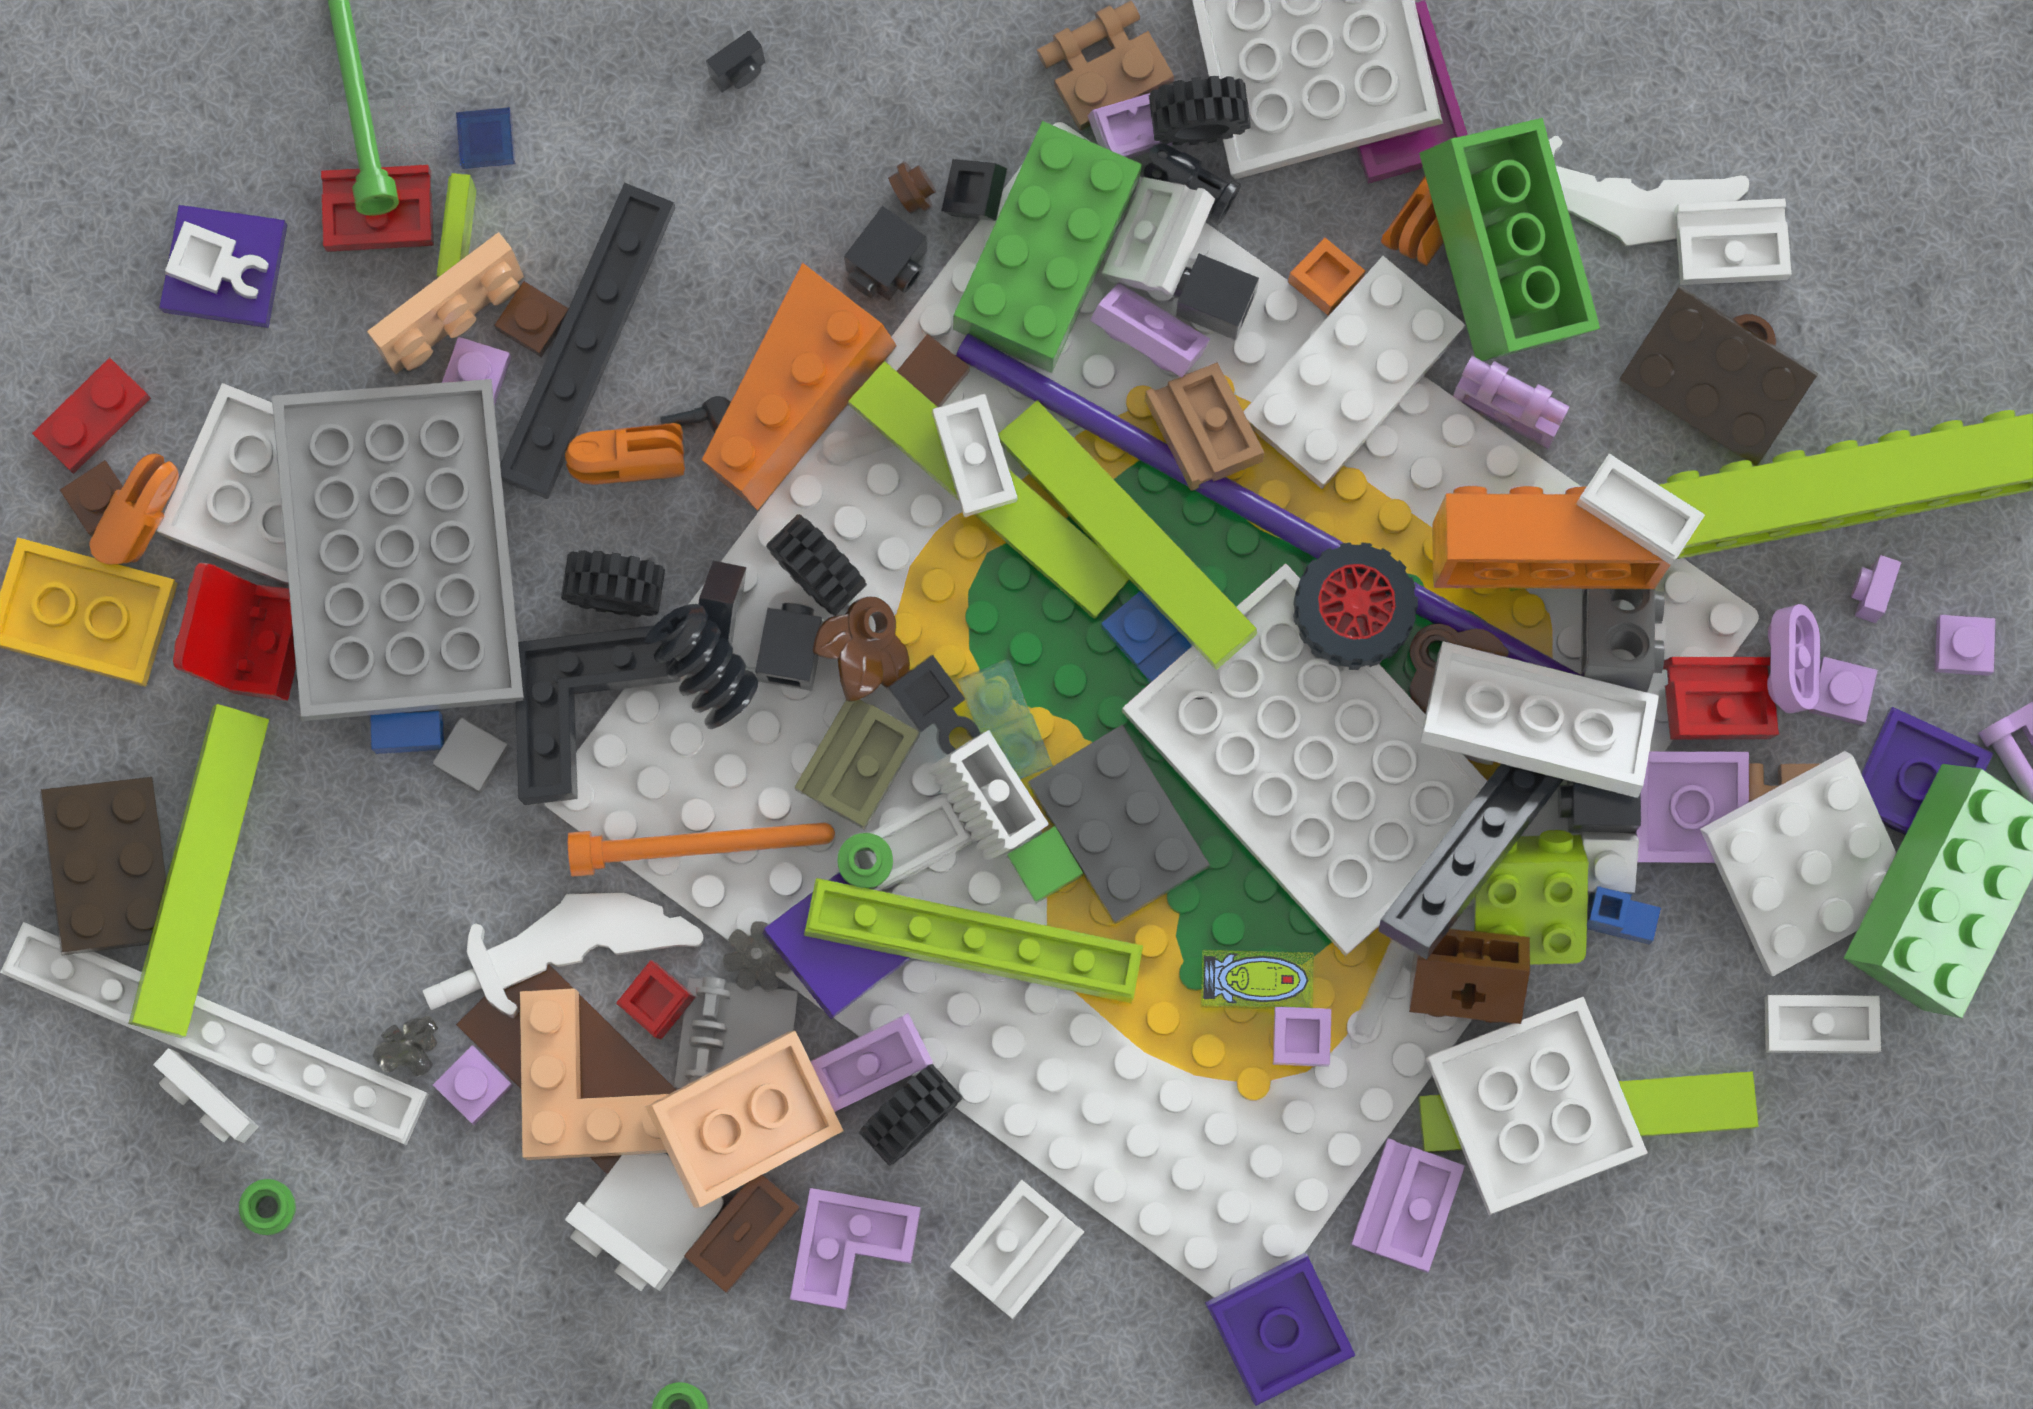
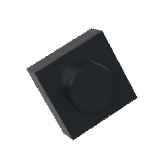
(736, 63)
(974, 189)

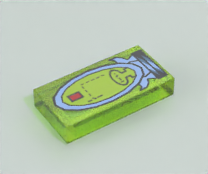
(1256, 979)

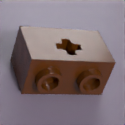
(1473, 977)

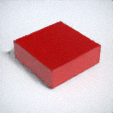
(655, 1000)

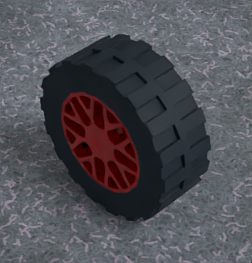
(1355, 605)

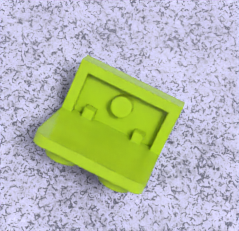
(1541, 896)

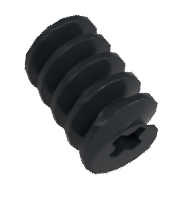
(706, 661)

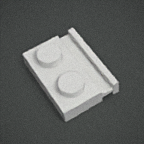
(1158, 236)
(1732, 241)
(1017, 1249)

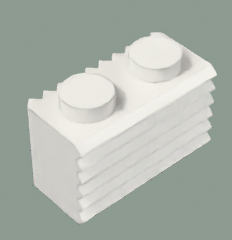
(988, 795)

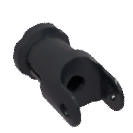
(1188, 171)

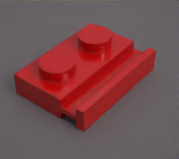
(402, 227)
(1719, 698)

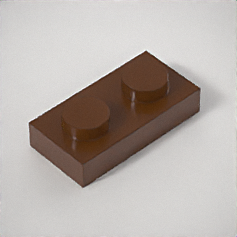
(742, 1232)

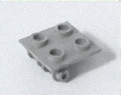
(728, 1024)

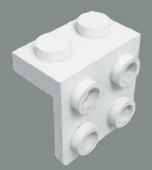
(642, 1219)

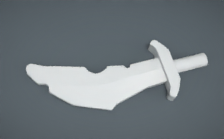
(1634, 213)
(563, 939)

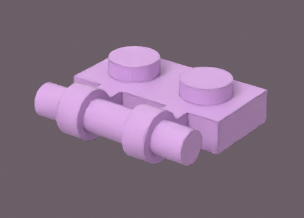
(1510, 401)

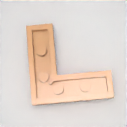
(553, 1114)

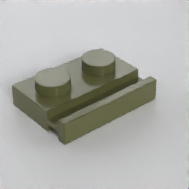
(857, 761)

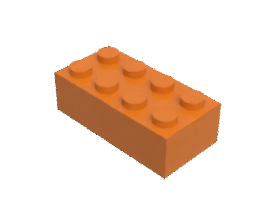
(1533, 543)

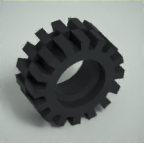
(1199, 110)
(816, 564)
(613, 583)
(910, 1114)

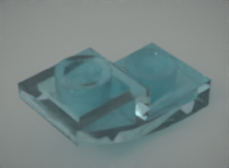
(1001, 708)

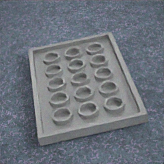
(396, 549)

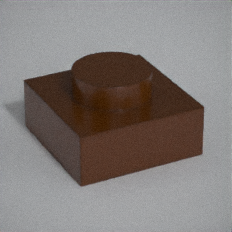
(532, 319)
(91, 494)

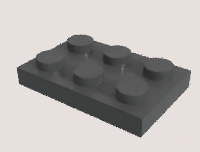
(1118, 824)

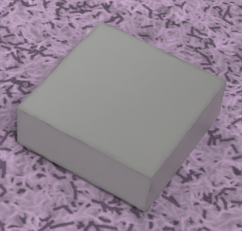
(470, 755)

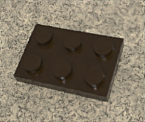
(1718, 376)
(104, 863)

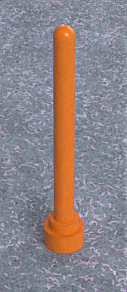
(592, 852)

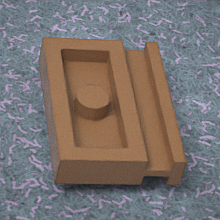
(1204, 426)

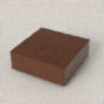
(934, 370)

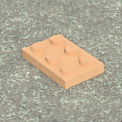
(447, 305)
(744, 1119)

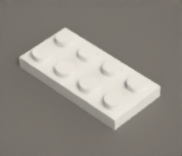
(1352, 372)
(1540, 719)

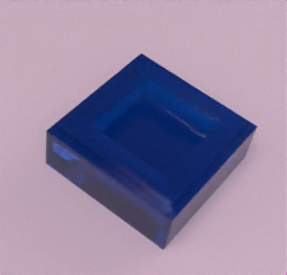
(485, 138)

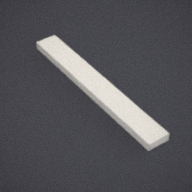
(224, 1038)

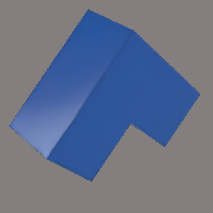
(407, 732)
(1618, 916)

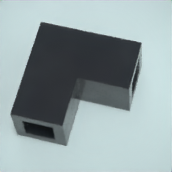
(723, 595)

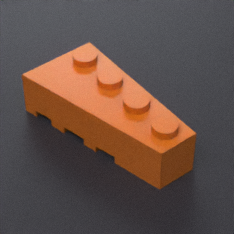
(795, 386)

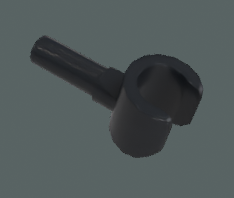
(711, 410)

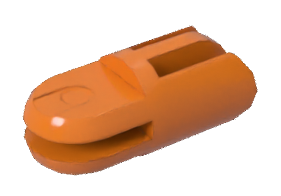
(1415, 227)
(627, 454)
(134, 512)

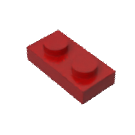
(91, 415)

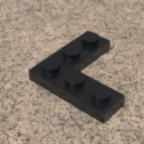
(546, 717)

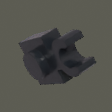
(929, 699)

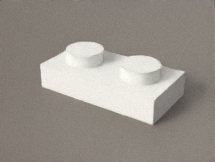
(974, 455)
(1822, 1024)
(187, 1083)

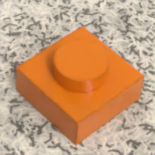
(1326, 276)

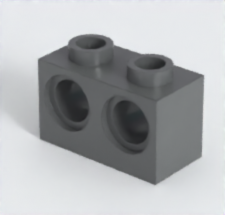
(1612, 628)

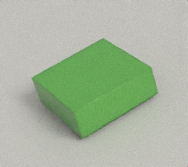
(1045, 865)

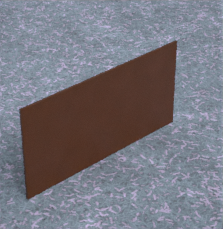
(607, 1059)

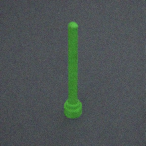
(374, 190)

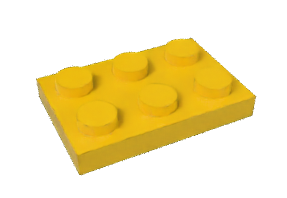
(83, 611)

